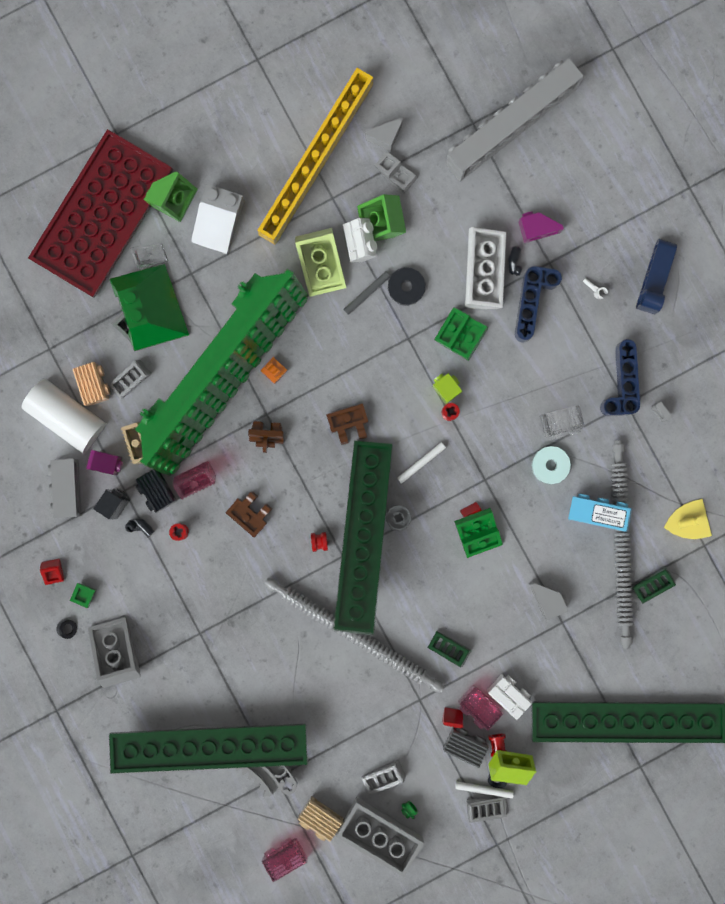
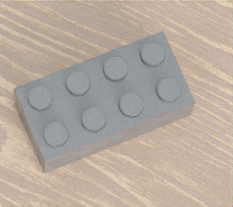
(380, 837)

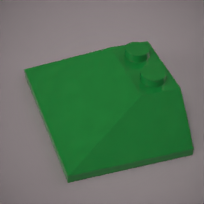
(149, 307)

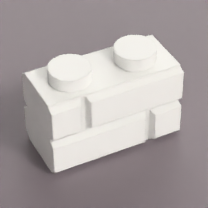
(360, 240)
(509, 696)

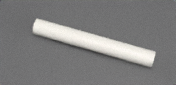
(420, 463)
(484, 789)

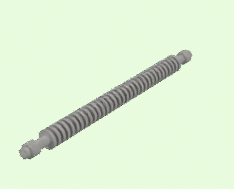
(625, 639)
(435, 685)

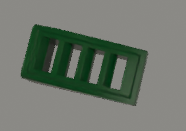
(650, 579)
(466, 651)

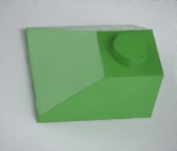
(171, 195)

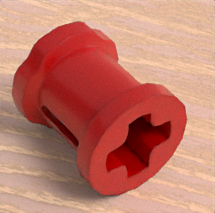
(456, 410)
(173, 529)
(497, 742)

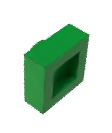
(83, 595)

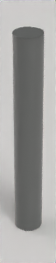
(367, 292)

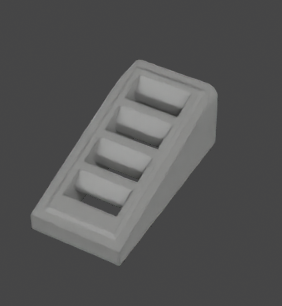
(139, 365)
(396, 766)
(488, 816)

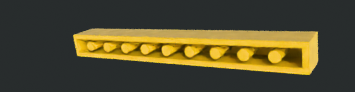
(315, 156)

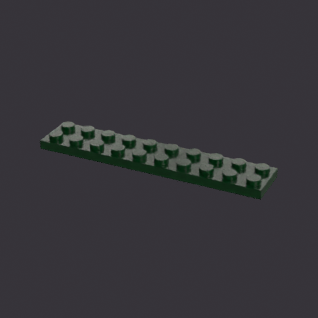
(363, 538)
(628, 722)
(208, 748)

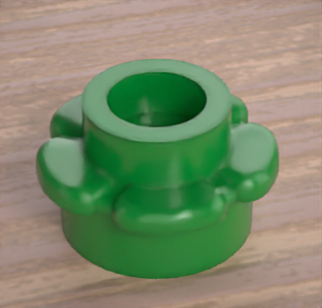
(409, 810)

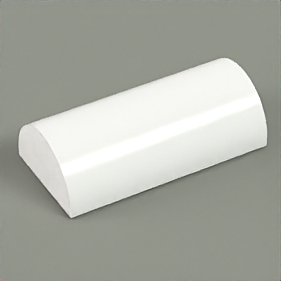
(485, 268)
(63, 415)

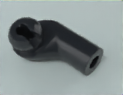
(512, 261)
(139, 525)

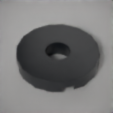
(406, 275)

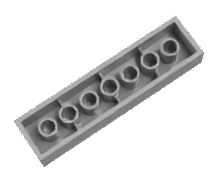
(514, 119)

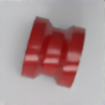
(319, 541)

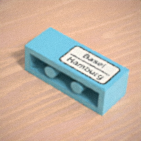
(600, 512)

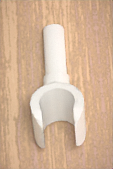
(596, 290)

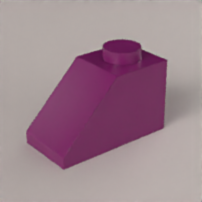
(538, 226)
(104, 462)

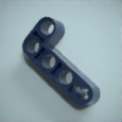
(651, 294)
(532, 305)
(623, 377)

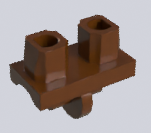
(266, 438)

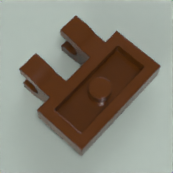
(348, 418)
(246, 517)

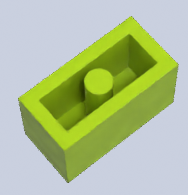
(512, 767)

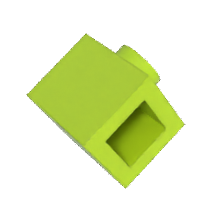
(447, 387)

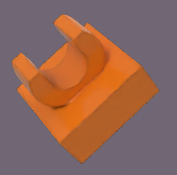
(273, 370)

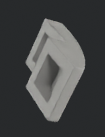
(395, 171)

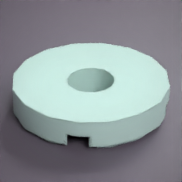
(562, 465)

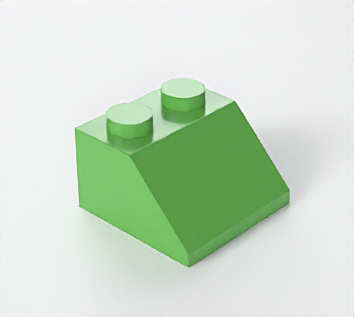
(385, 215)

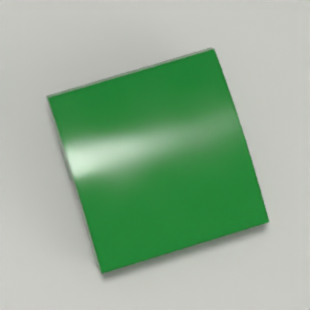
(461, 333)
(478, 532)

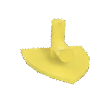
(689, 521)

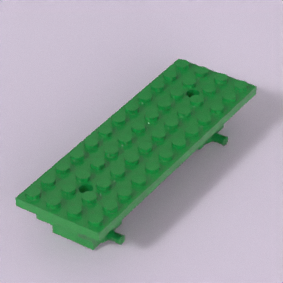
(260, 316)

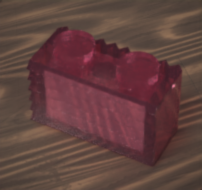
(194, 480)
(480, 708)
(284, 859)

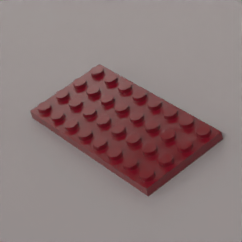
(99, 214)

